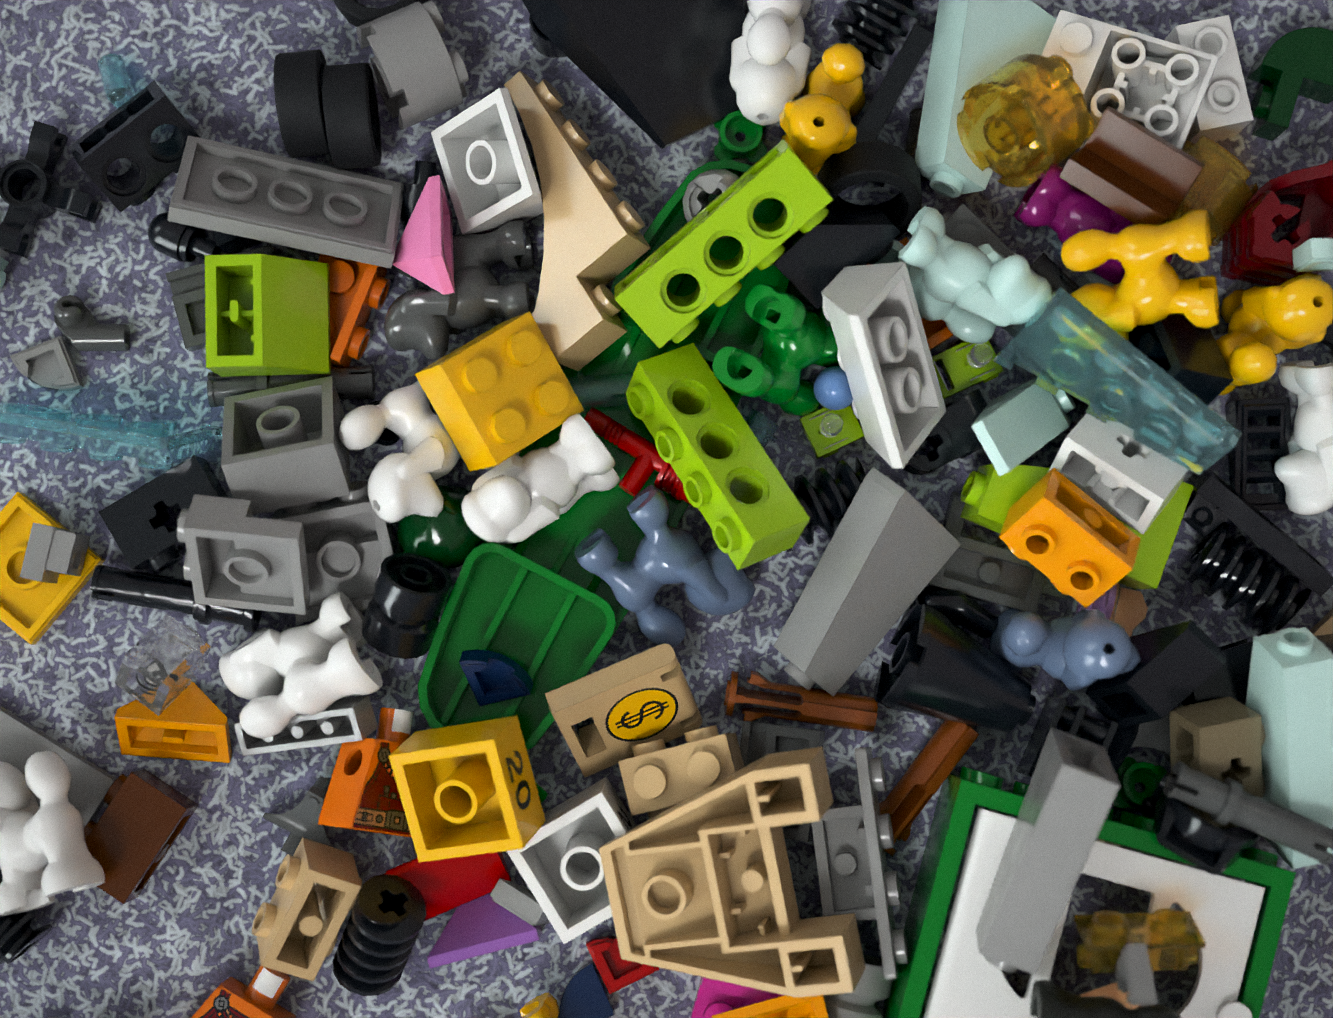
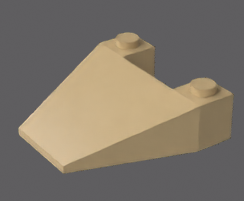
(715, 889)

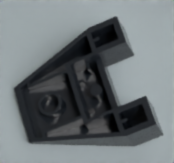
(651, 57)

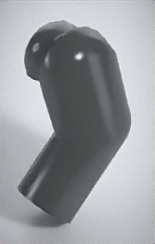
(85, 331)

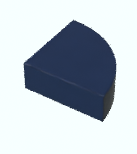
(494, 676)
(586, 996)

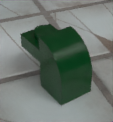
(1291, 67)

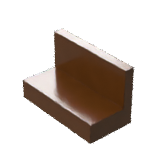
(1132, 170)

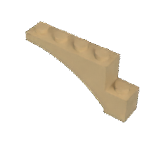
(585, 230)

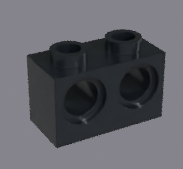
(128, 135)

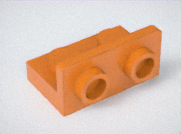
(353, 294)

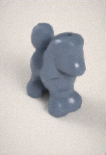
(663, 558)
(1068, 648)

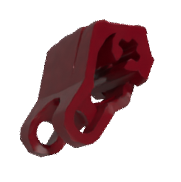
(1248, 247)

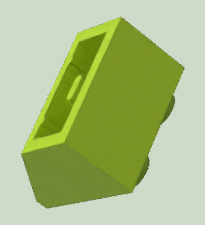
(266, 315)

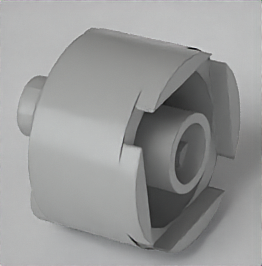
(413, 64)

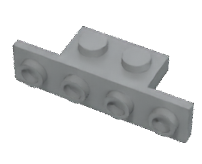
(854, 864)

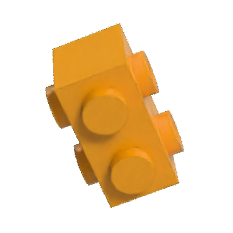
(1070, 538)

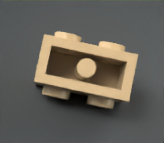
(664, 777)
(307, 909)

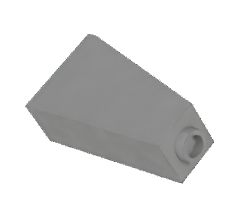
(863, 583)
(1046, 851)

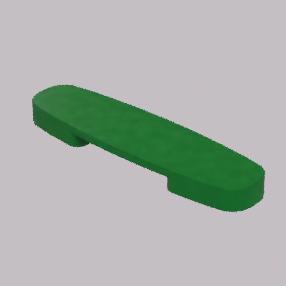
(533, 593)

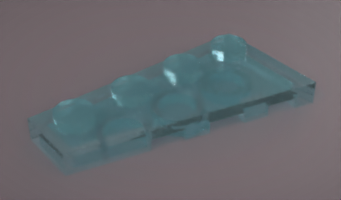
(1095, 364)
(152, 442)

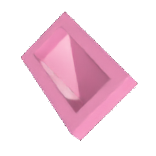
(427, 241)

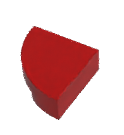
(615, 971)

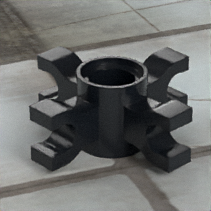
(40, 161)

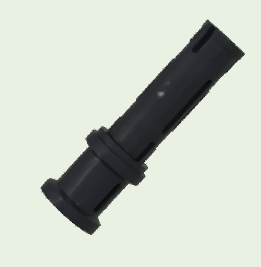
(164, 594)

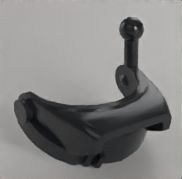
(1192, 836)

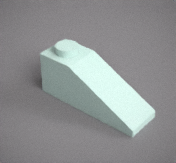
(1021, 423)

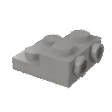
(342, 547)
(243, 558)

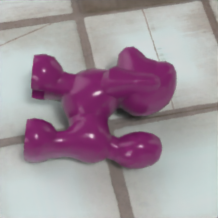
(1069, 211)

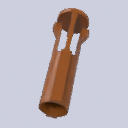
(812, 706)
(926, 776)

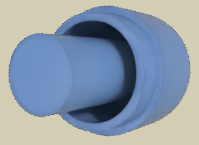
(833, 389)

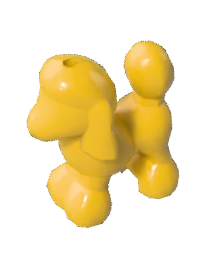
(821, 119)
(1150, 283)
(1272, 320)

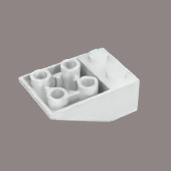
(1134, 74)

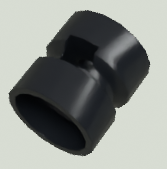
(406, 605)

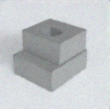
(53, 552)

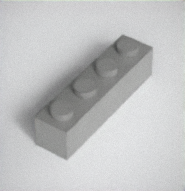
(339, 723)

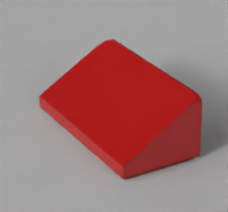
(453, 880)

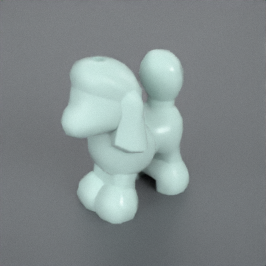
(966, 283)

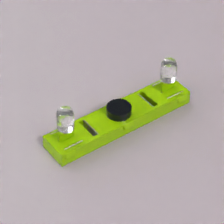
(963, 365)

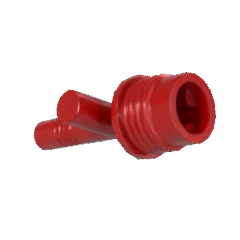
(645, 453)

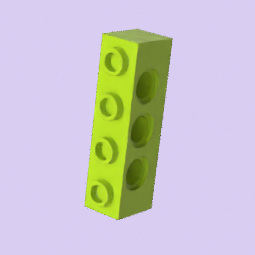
(776, 175)
(697, 420)

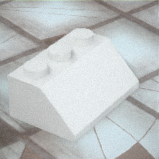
(885, 357)

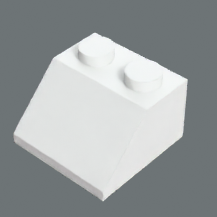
(488, 166)

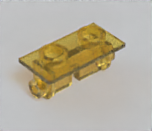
(1169, 936)

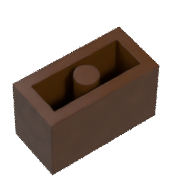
(136, 831)

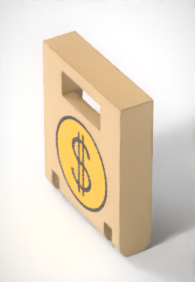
(630, 705)

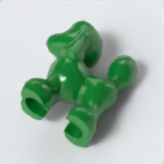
(790, 343)

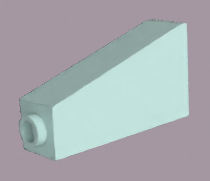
(968, 46)
(1294, 696)

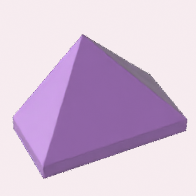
(479, 930)

